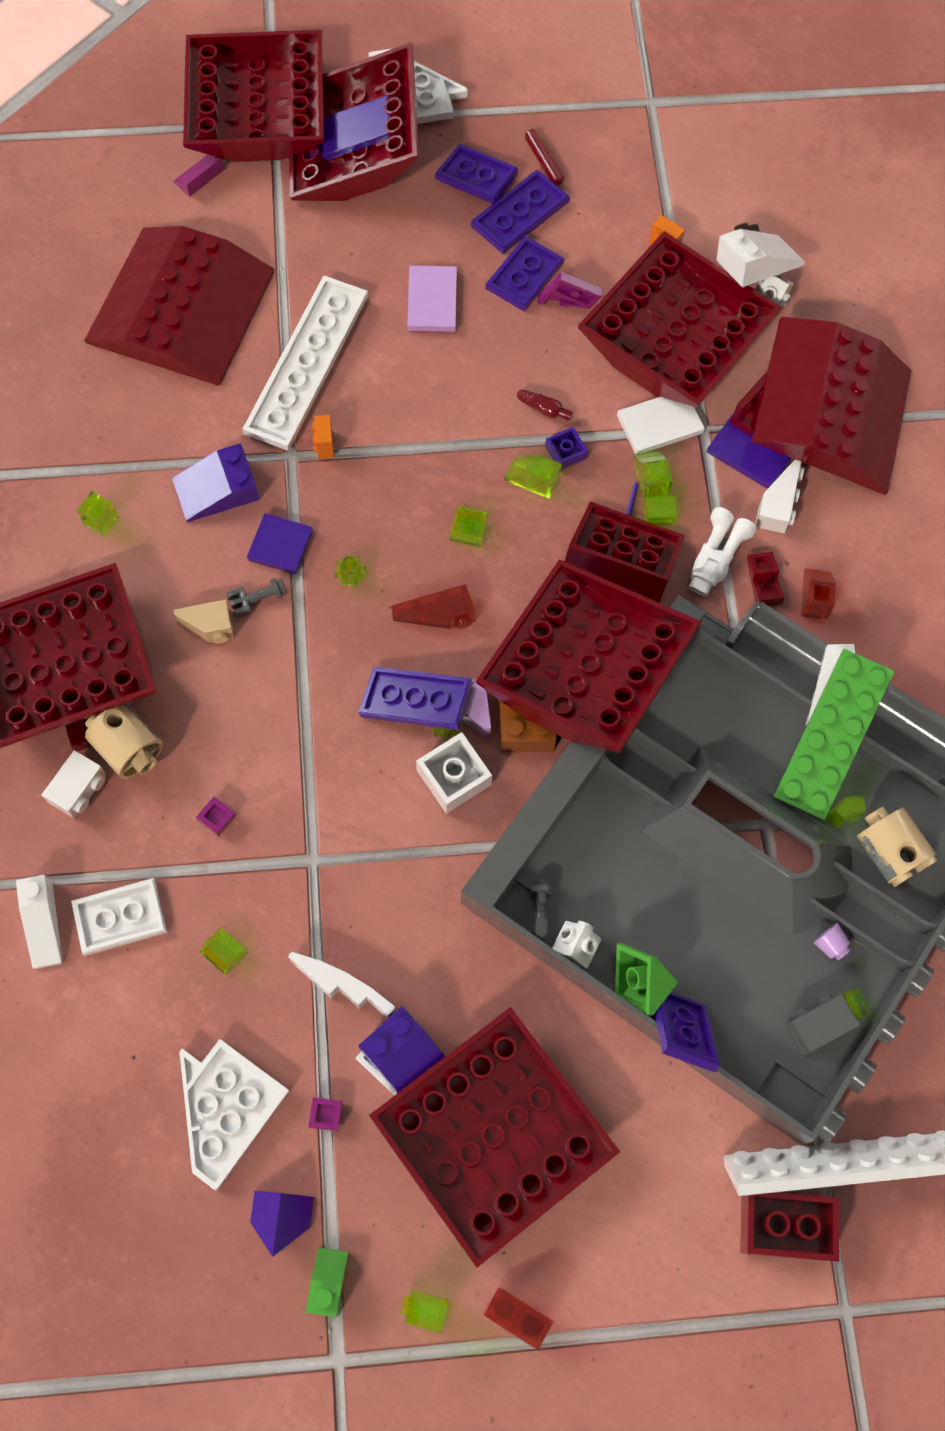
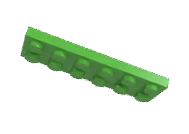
(833, 734)

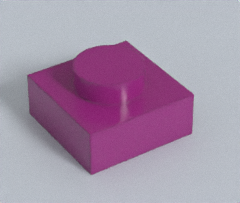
(216, 816)
(325, 1114)

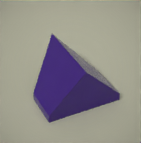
(280, 1218)

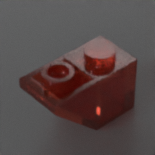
(817, 594)
(518, 1318)

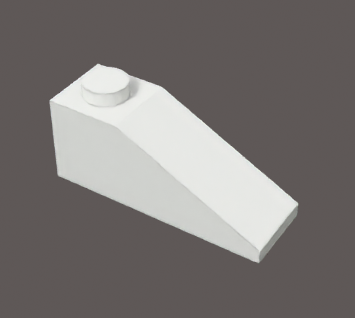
(39, 920)

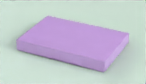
(432, 298)

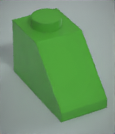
(327, 1282)

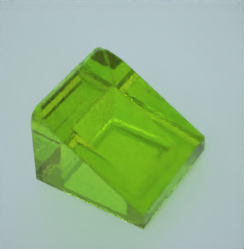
(856, 1003)

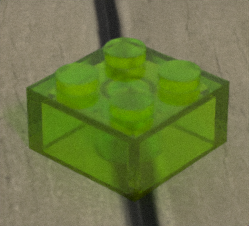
(469, 526)

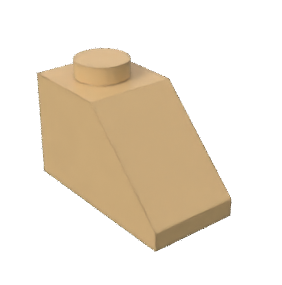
(207, 621)

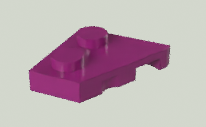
(571, 292)

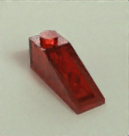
(441, 609)

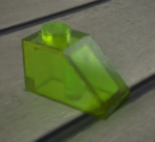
(653, 473)
(535, 474)
(425, 1310)

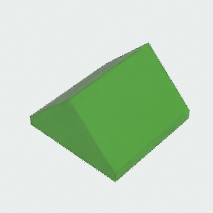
(641, 979)

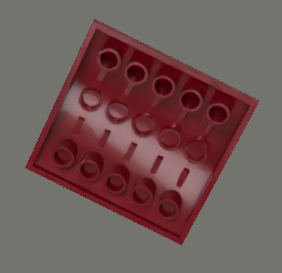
(253, 94)
(376, 165)
(181, 302)
(677, 322)
(833, 401)
(69, 654)
(587, 657)
(494, 1136)

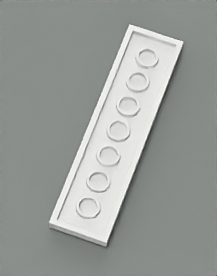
(305, 363)
(837, 1163)

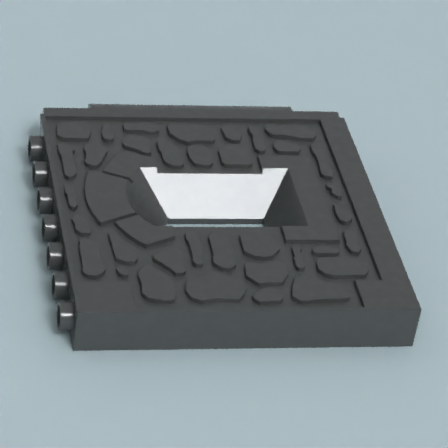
(711, 907)

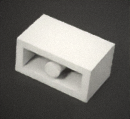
(74, 785)

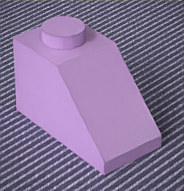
(477, 711)

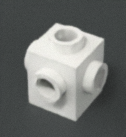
(779, 286)
(577, 943)

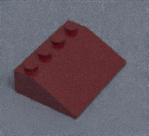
(625, 550)

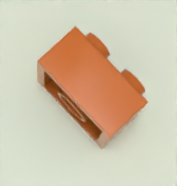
(664, 224)
(322, 436)

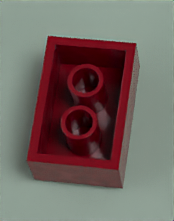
(790, 1226)

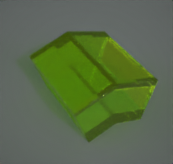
(660, 509)
(847, 811)
(223, 951)

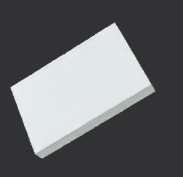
(659, 424)
(119, 916)

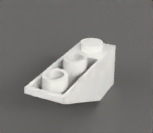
(777, 501)

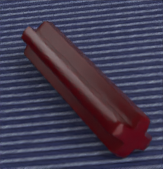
(544, 157)

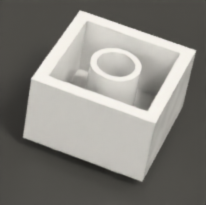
(454, 772)

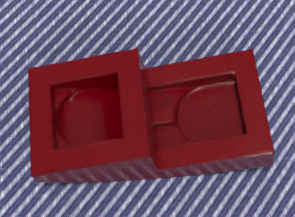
(764, 578)

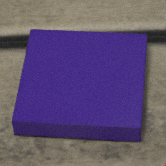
(280, 543)

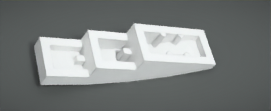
(333, 980)

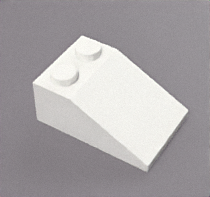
(755, 256)

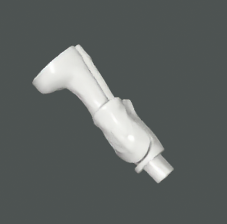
(712, 564)

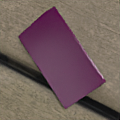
(199, 174)

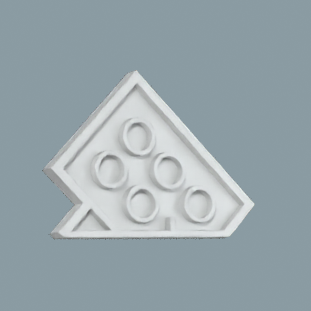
(433, 93)
(225, 1109)

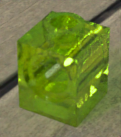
(97, 513)

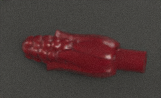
(545, 405)

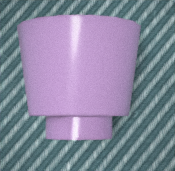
(833, 942)

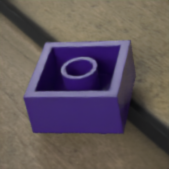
(566, 448)

